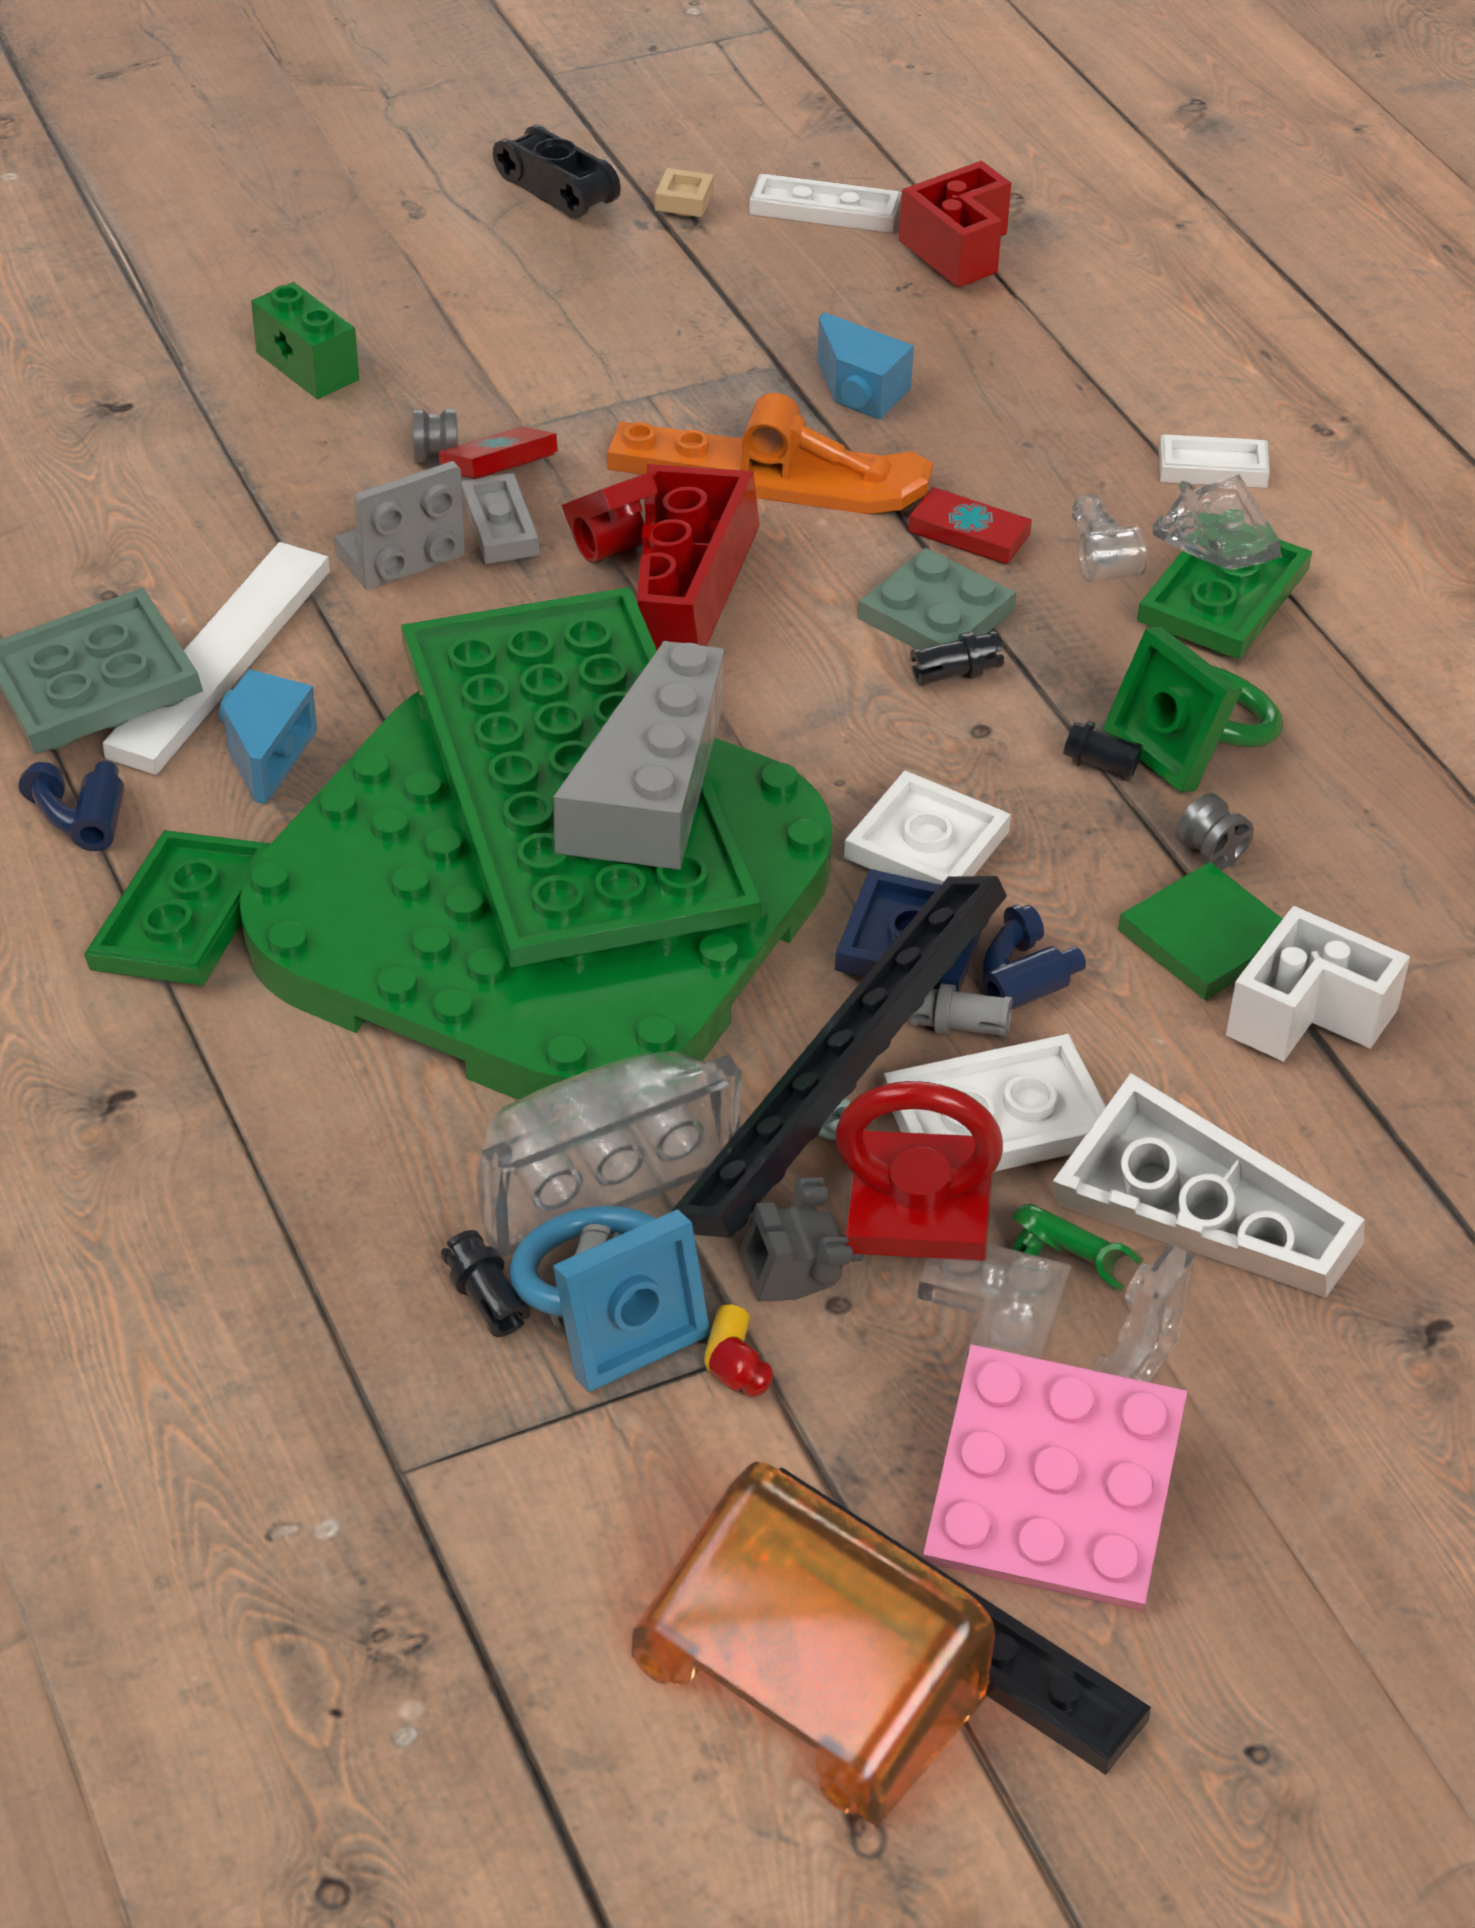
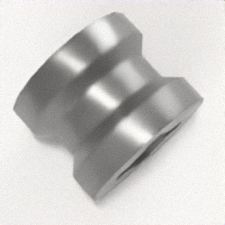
(433, 433)
(1214, 831)

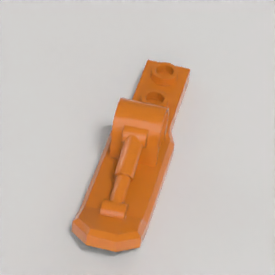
(786, 460)

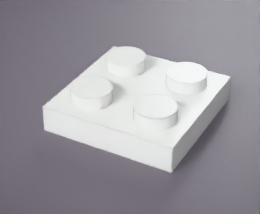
(926, 832)

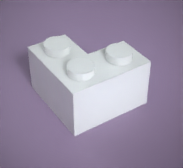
(1315, 976)

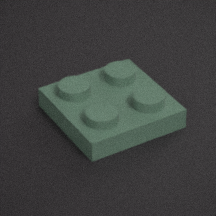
(935, 602)

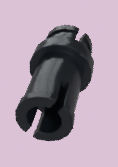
(965, 656)
(480, 1275)

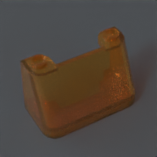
(823, 1636)

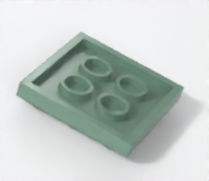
(93, 671)

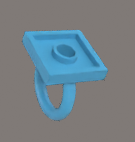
(621, 1298)

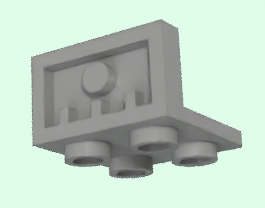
(405, 527)

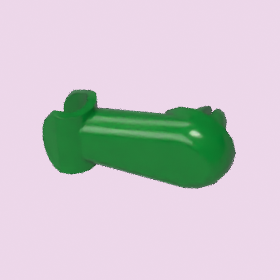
(1047, 1228)

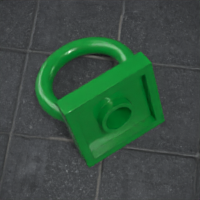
(1183, 709)

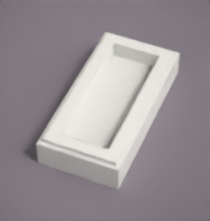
(1213, 459)

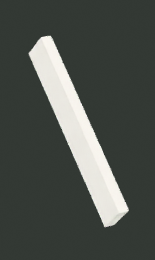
(222, 654)

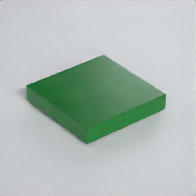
(1201, 929)

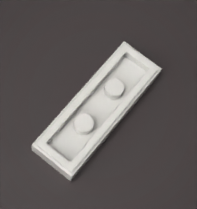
(825, 203)

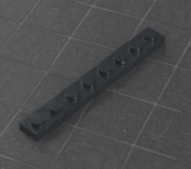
(839, 1056)

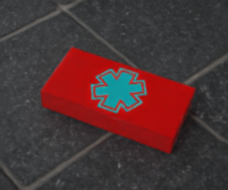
(501, 451)
(970, 525)

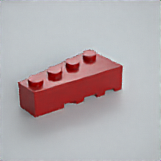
(693, 548)

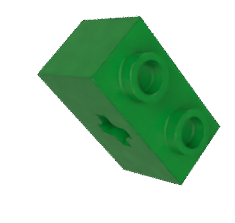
(305, 340)

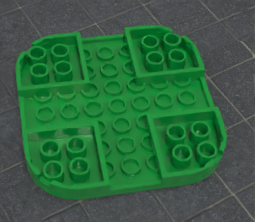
(386, 921)

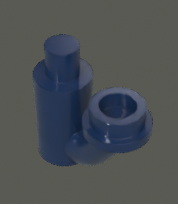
(97, 808)
(1030, 975)

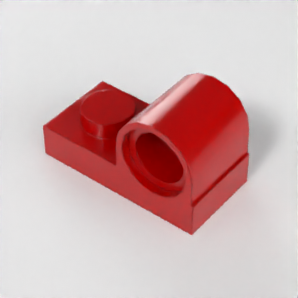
(609, 518)

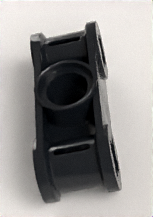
(556, 171)

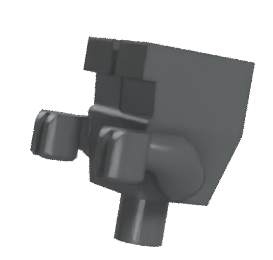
(796, 1247)

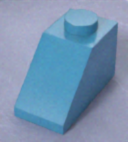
(863, 366)
(267, 728)

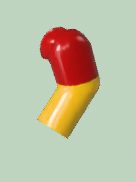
(733, 1359)

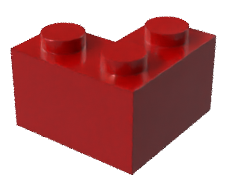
(957, 221)

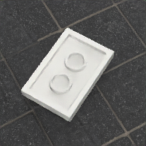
(1030, 1088)

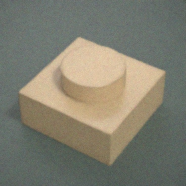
(684, 192)

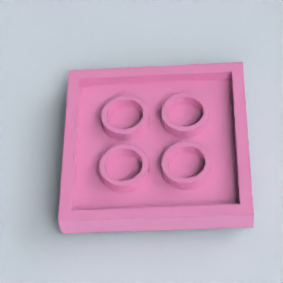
(1056, 1477)

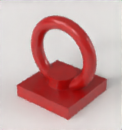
(919, 1189)

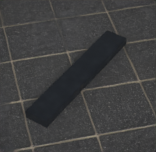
(1048, 1684)

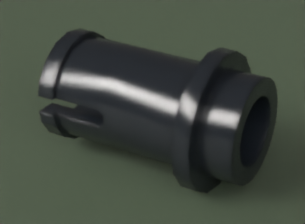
(1102, 750)

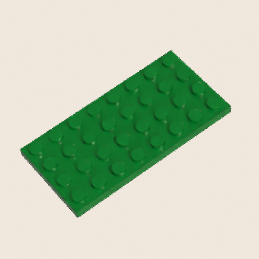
(512, 714)

